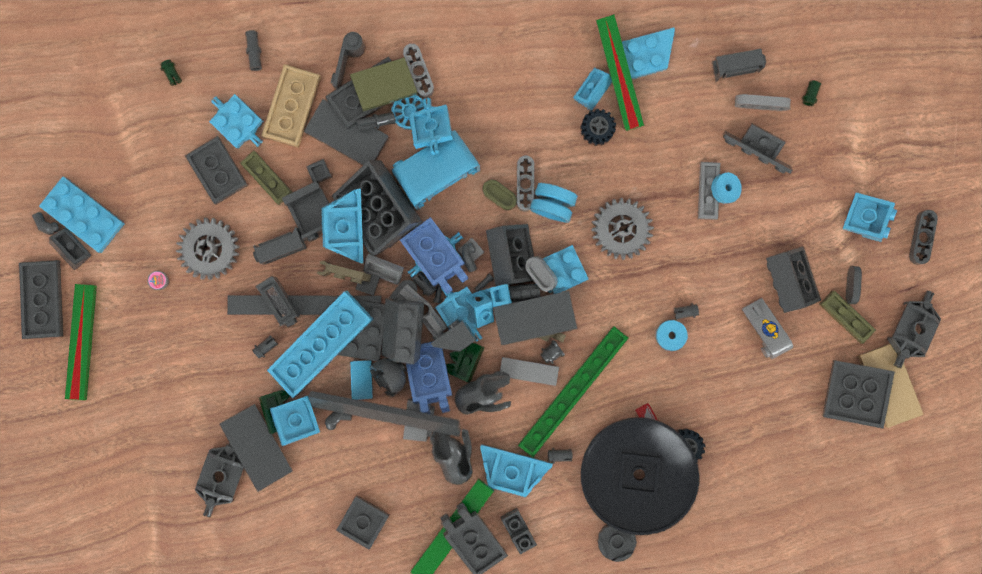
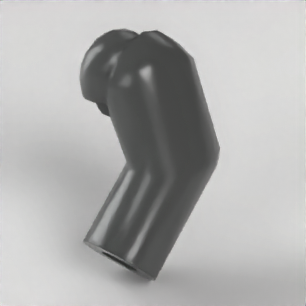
(43, 226)
(467, 258)
(332, 420)

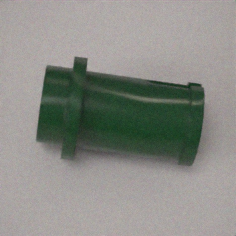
(170, 71)
(809, 98)

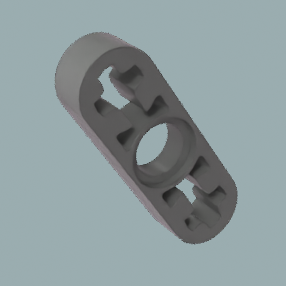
(920, 222)

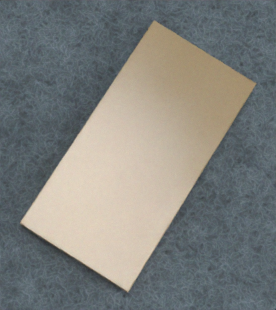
(291, 106)
(903, 400)

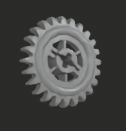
(637, 218)
(212, 230)

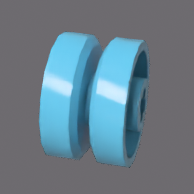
(553, 202)

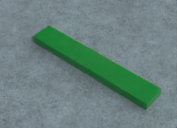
(440, 546)

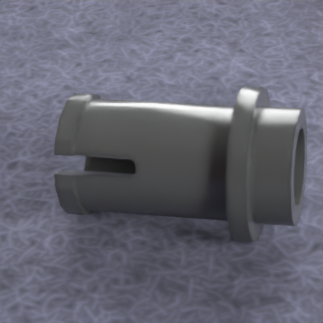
(427, 288)
(686, 311)
(264, 347)
(559, 455)

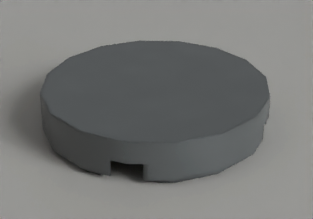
(616, 544)

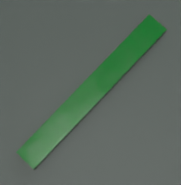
(573, 391)

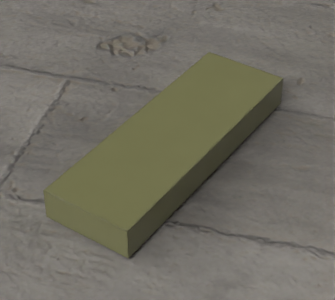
(266, 177)
(847, 317)

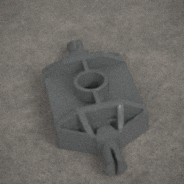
(906, 339)
(213, 491)

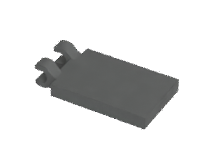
(473, 540)

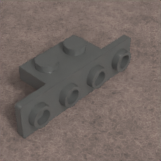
(762, 144)

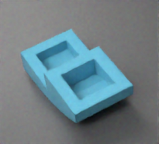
(498, 295)

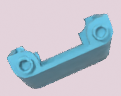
(429, 174)

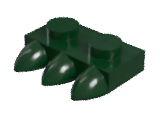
(465, 361)
(270, 401)

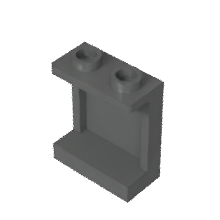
(306, 209)

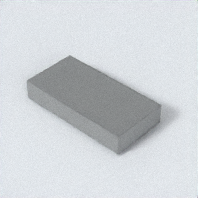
(383, 269)

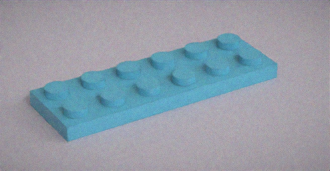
(320, 344)

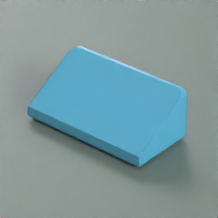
(593, 88)
(361, 380)

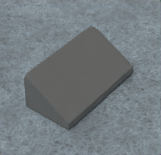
(69, 248)

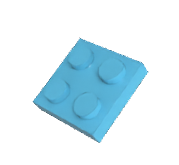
(294, 420)

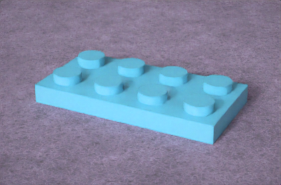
(81, 214)

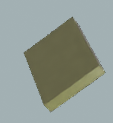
(383, 84)

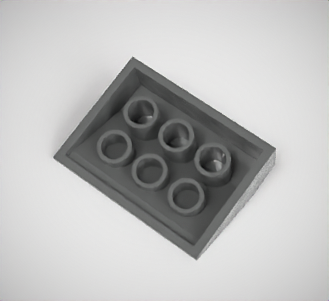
(384, 207)

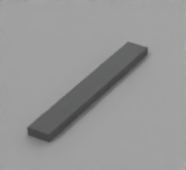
(304, 304)
(385, 413)

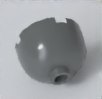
(389, 375)

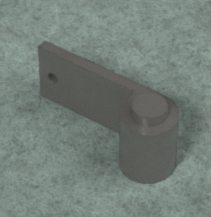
(351, 46)

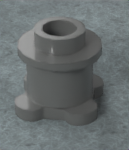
(551, 352)

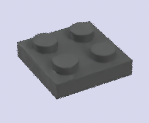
(362, 522)

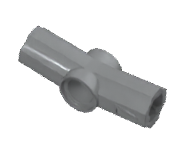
(431, 318)

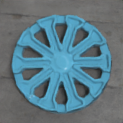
(406, 110)

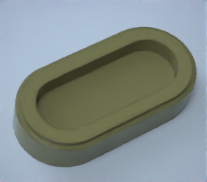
(499, 195)

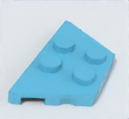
(649, 53)
(344, 226)
(512, 471)

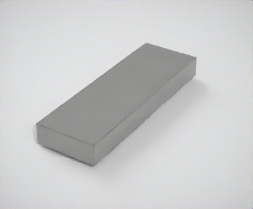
(707, 204)
(530, 371)

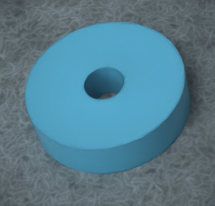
(719, 188)
(679, 331)

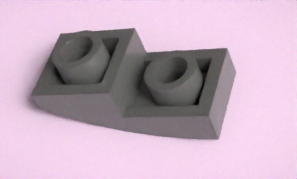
(518, 531)

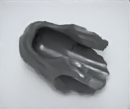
(482, 394)
(453, 456)

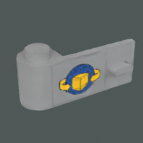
(768, 328)

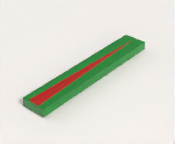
(620, 72)
(80, 342)

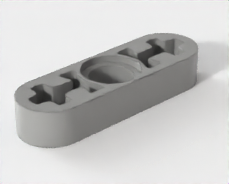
(418, 56)
(762, 102)
(520, 169)

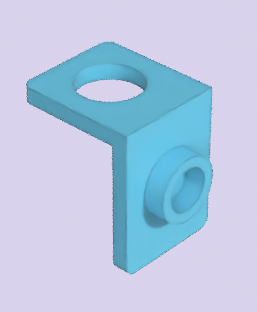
(482, 309)

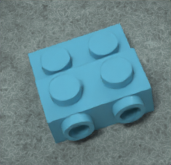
(870, 217)
(567, 269)

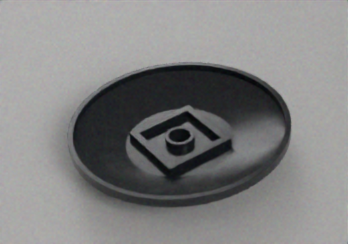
(647, 503)

